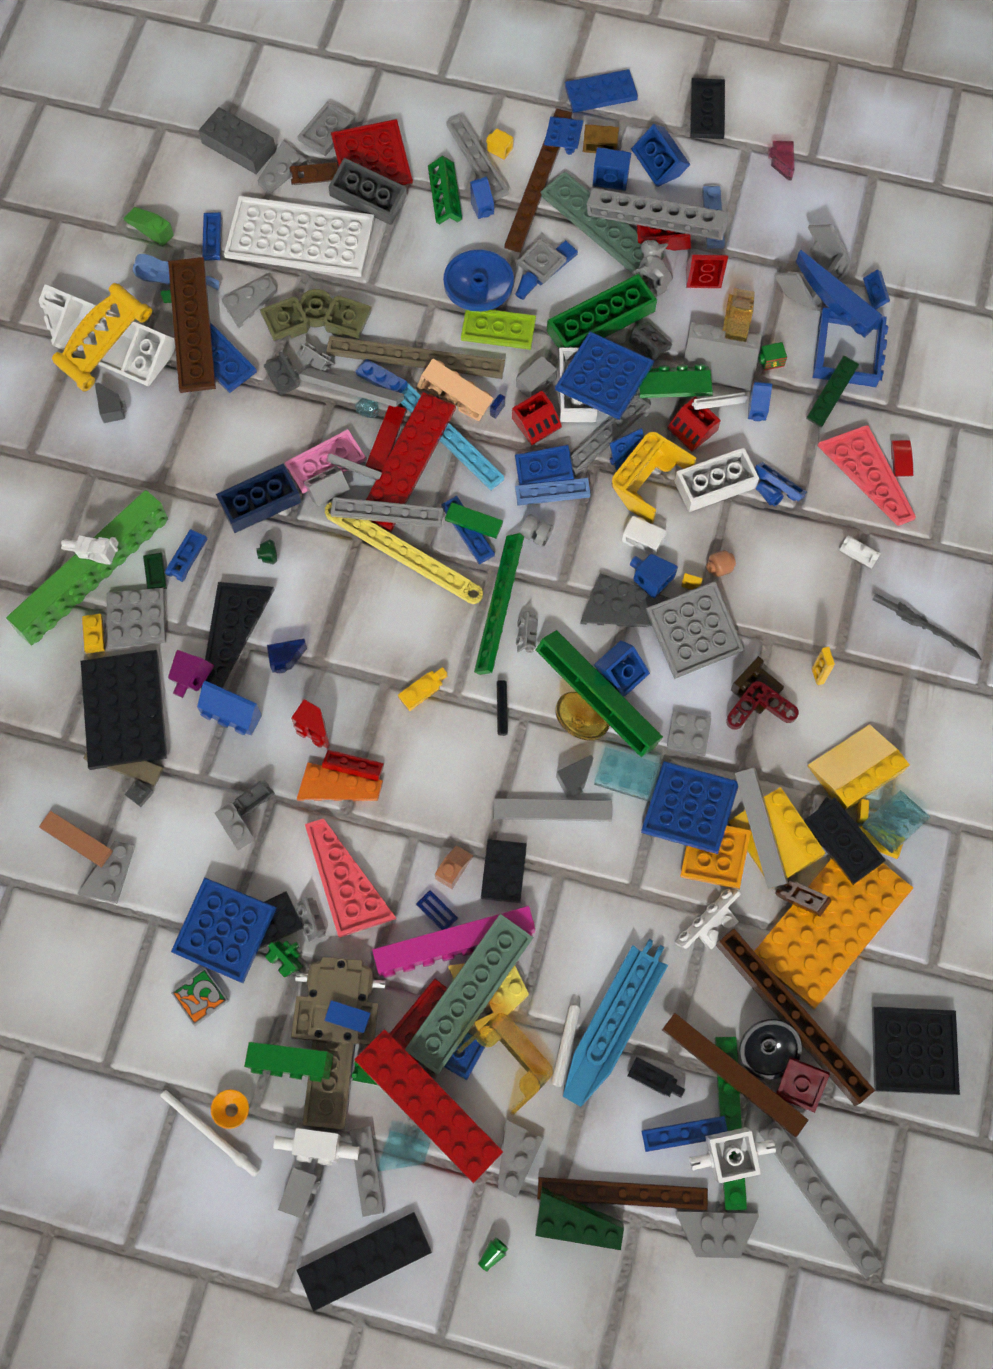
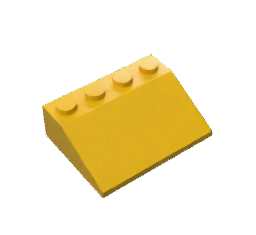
(858, 766)
(794, 839)

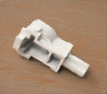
(98, 550)

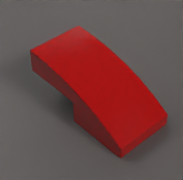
(902, 458)

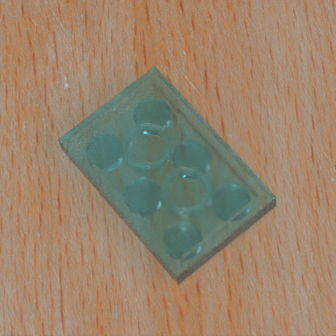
(627, 774)
(896, 821)

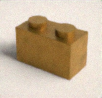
(600, 137)

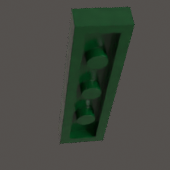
(832, 391)

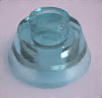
(367, 408)

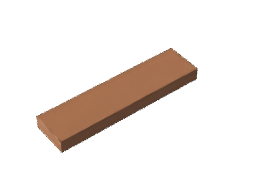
(76, 839)

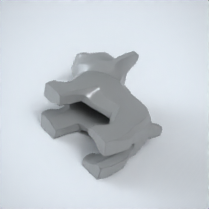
(653, 266)

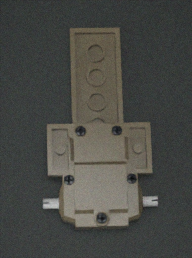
(349, 984)

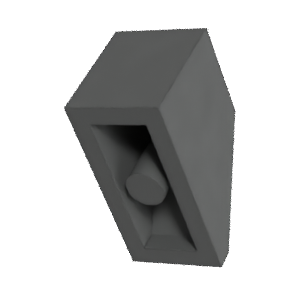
(109, 404)
(574, 777)

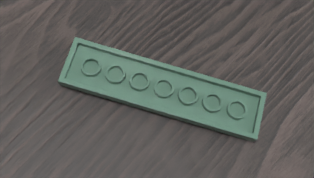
(613, 236)
(468, 994)

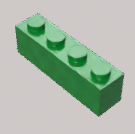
(288, 1060)

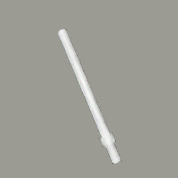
(240, 1159)

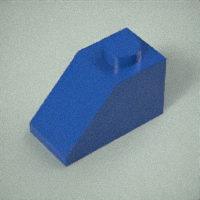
(481, 198)
(759, 401)

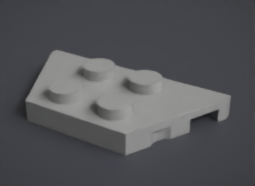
(717, 1233)

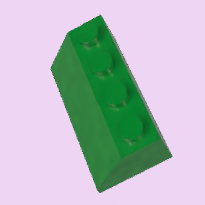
(677, 382)

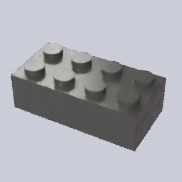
(237, 140)
(367, 191)

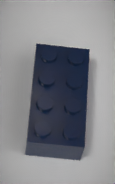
(258, 498)

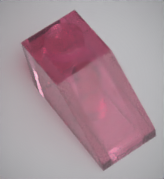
(782, 158)

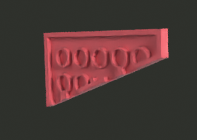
(867, 467)
(349, 893)

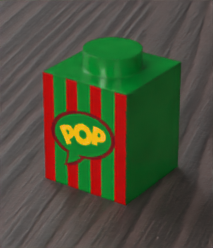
(772, 356)

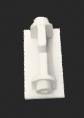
(859, 551)

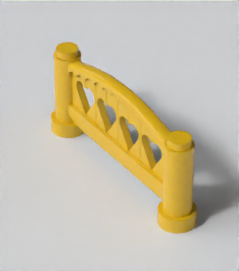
(129, 309)

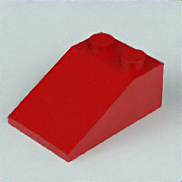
(675, 240)
(705, 271)

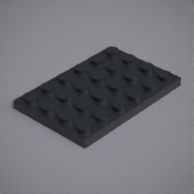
(123, 709)

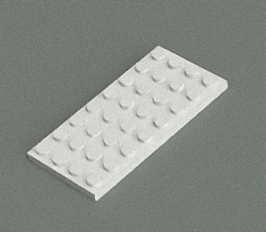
(299, 236)

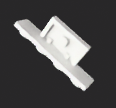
(713, 923)

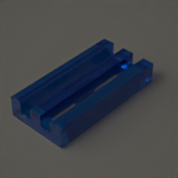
(425, 899)

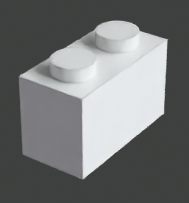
(644, 535)

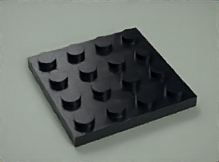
(915, 1051)

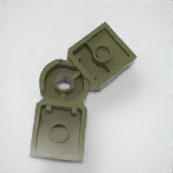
(336, 315)

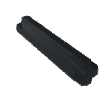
(502, 717)

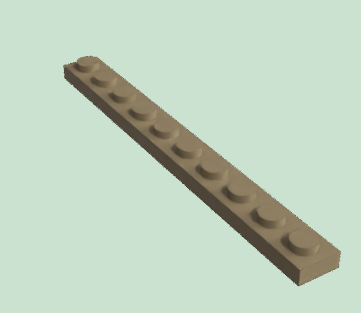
(414, 356)

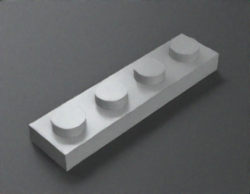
(367, 1172)

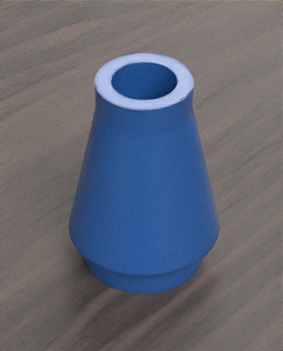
(526, 285)
(771, 494)

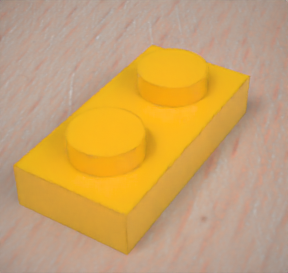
(93, 633)

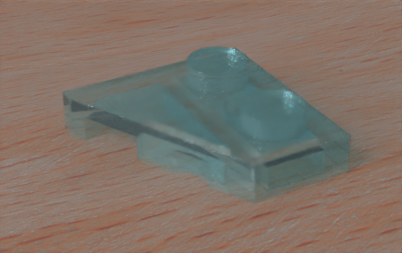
(402, 1152)

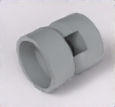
(536, 530)

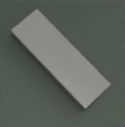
(352, 466)

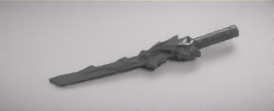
(917, 620)

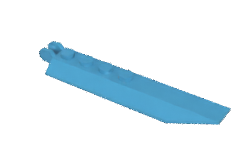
(614, 1023)

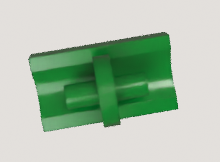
(287, 954)

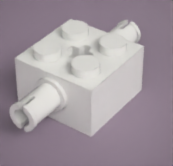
(316, 1145)
(745, 1161)

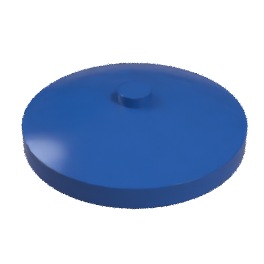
(478, 280)

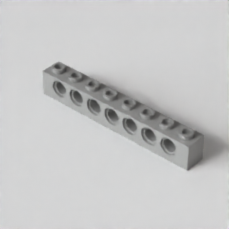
(657, 213)

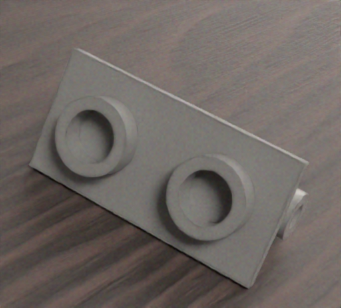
(309, 353)
(526, 624)
(312, 927)

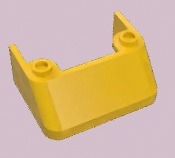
(651, 453)

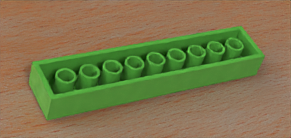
(80, 576)

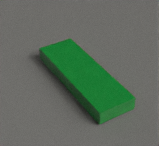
(473, 520)

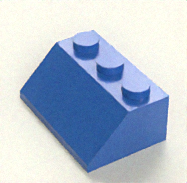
(660, 155)
(228, 709)

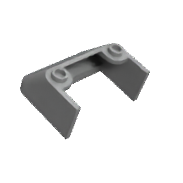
(827, 252)

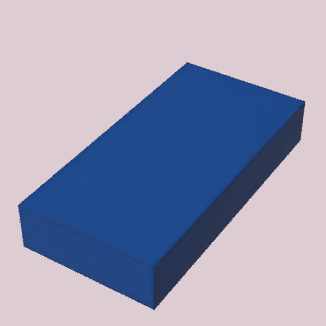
(347, 1016)

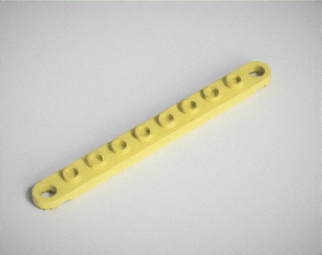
(409, 556)

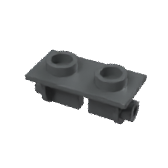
(261, 793)

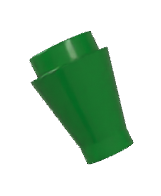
(494, 1253)

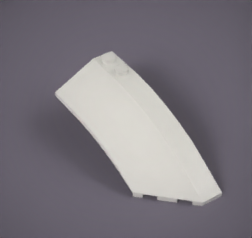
(136, 354)

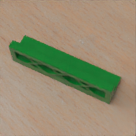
(448, 187)

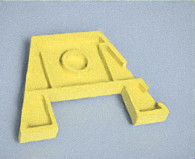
(506, 998)

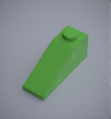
(150, 225)

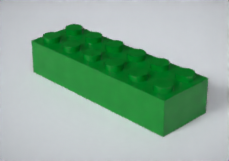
(603, 313)

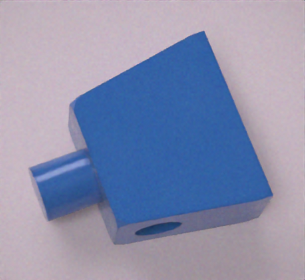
(653, 573)

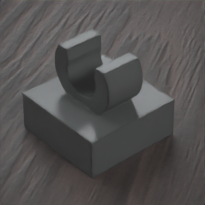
(139, 793)

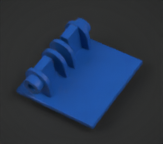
(564, 133)
(624, 447)

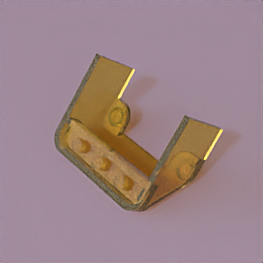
(538, 1069)

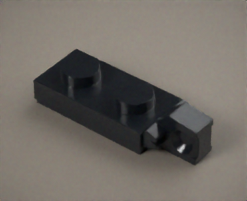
(655, 1078)

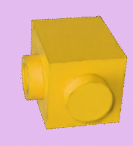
(499, 143)

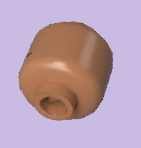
(721, 563)

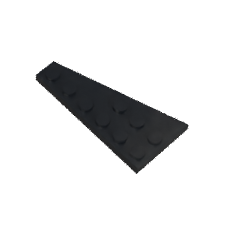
(232, 622)

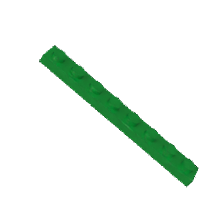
(499, 604)
(730, 1108)

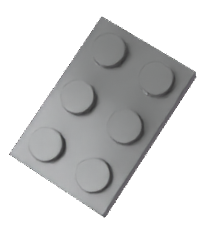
(318, 131)

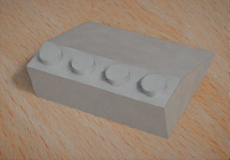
(729, 360)

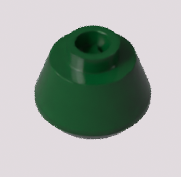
(267, 552)

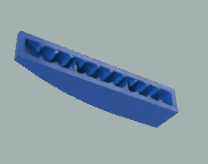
(839, 297)

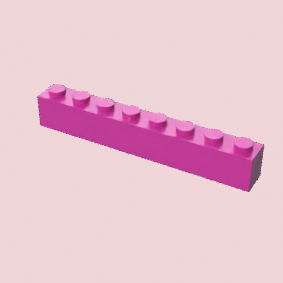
(443, 943)

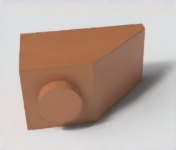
(453, 867)

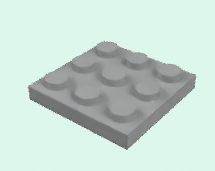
(136, 617)

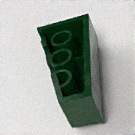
(576, 1223)

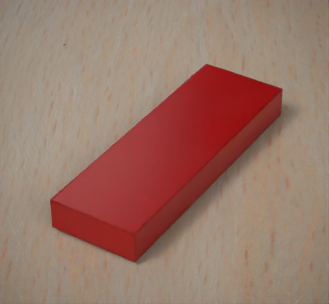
(352, 765)

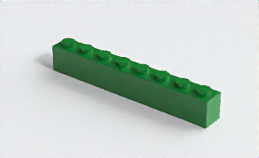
(599, 693)

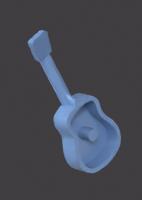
(155, 270)

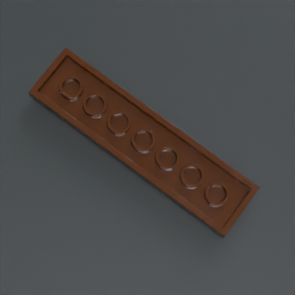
(191, 325)

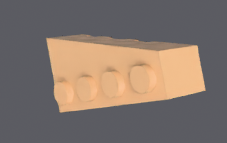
(454, 389)

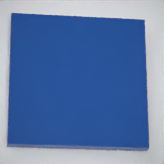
(604, 375)
(690, 807)
(223, 930)

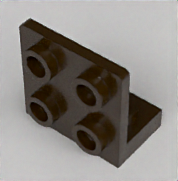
(753, 674)

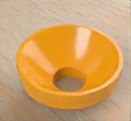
(219, 1106)

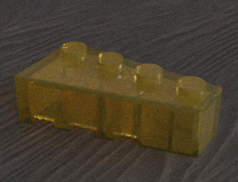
(738, 314)

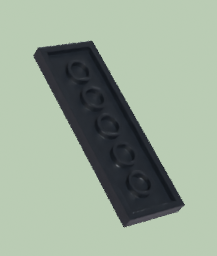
(363, 1261)

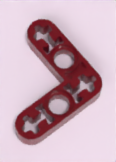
(762, 699)

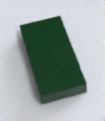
(155, 571)

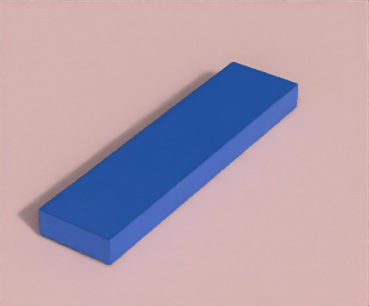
(475, 541)
(682, 1133)

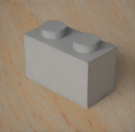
(536, 377)
(326, 485)
(234, 826)
(299, 1193)

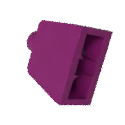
(188, 672)

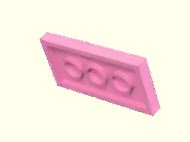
(314, 460)

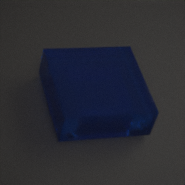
(497, 406)

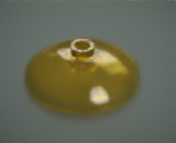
(580, 718)

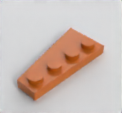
(327, 784)

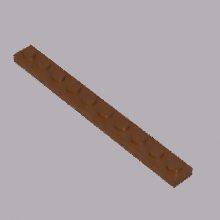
(532, 194)

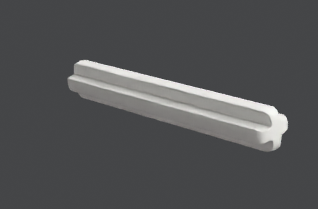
(721, 400)
(566, 1044)

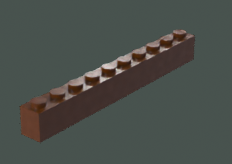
(790, 1011)

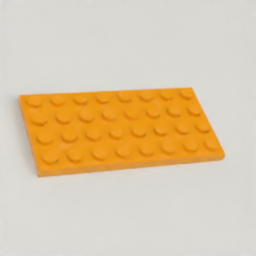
(815, 951)

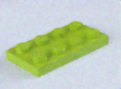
(499, 328)

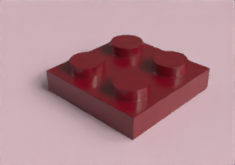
(802, 1084)

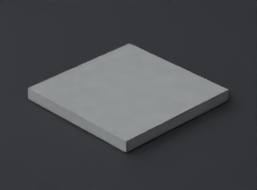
(694, 629)

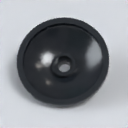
(769, 1060)

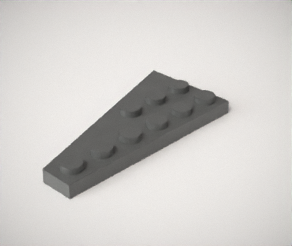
(619, 604)

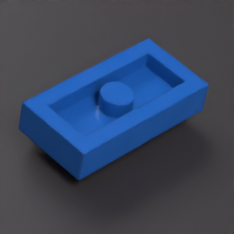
(876, 289)

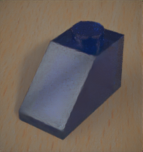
(285, 654)

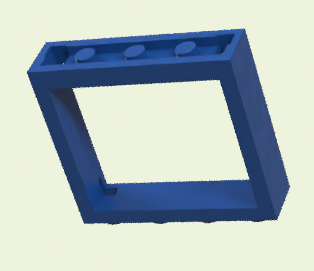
(858, 378)

